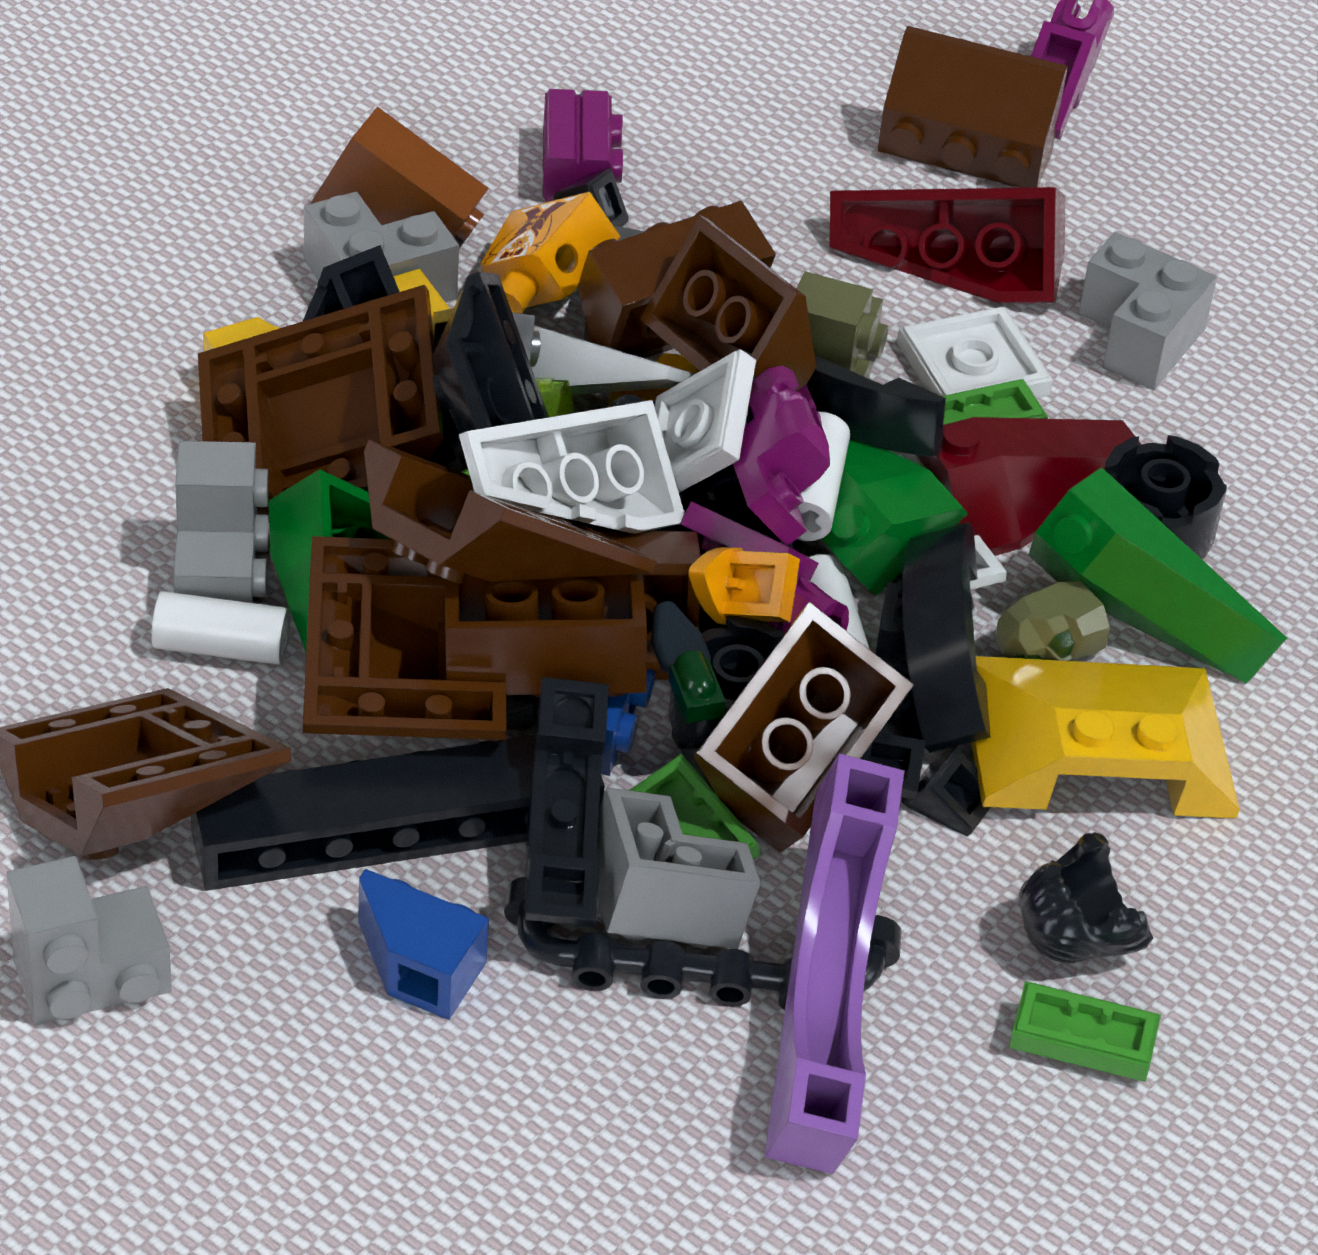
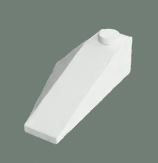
(599, 368)
(581, 467)

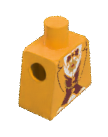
(545, 249)

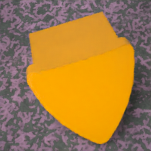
(745, 584)

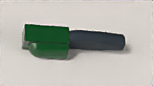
(687, 662)

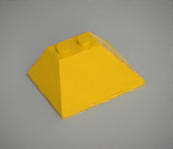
(1104, 724)

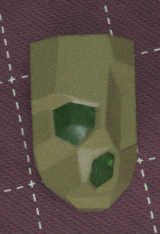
(1054, 624)

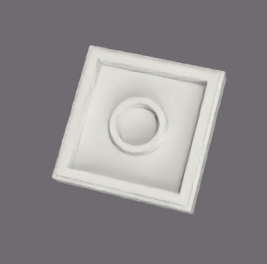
(972, 353)
(706, 418)

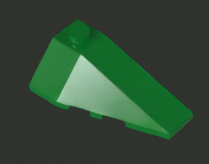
(310, 508)
(880, 508)
(1151, 578)

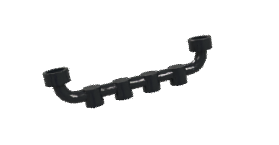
(666, 965)

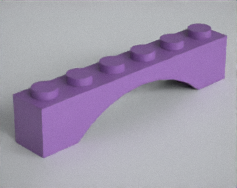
(820, 1049)

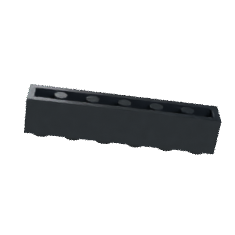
(367, 813)

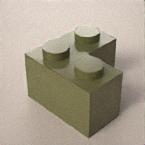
(844, 322)

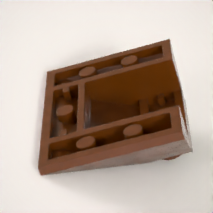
(326, 389)
(463, 532)
(383, 650)
(128, 768)

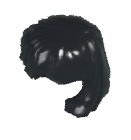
(1076, 908)

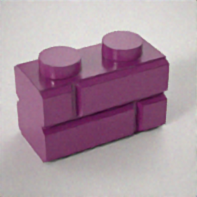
(579, 138)

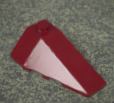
(974, 240)
(1018, 470)

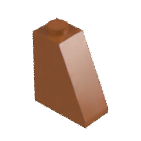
(404, 177)

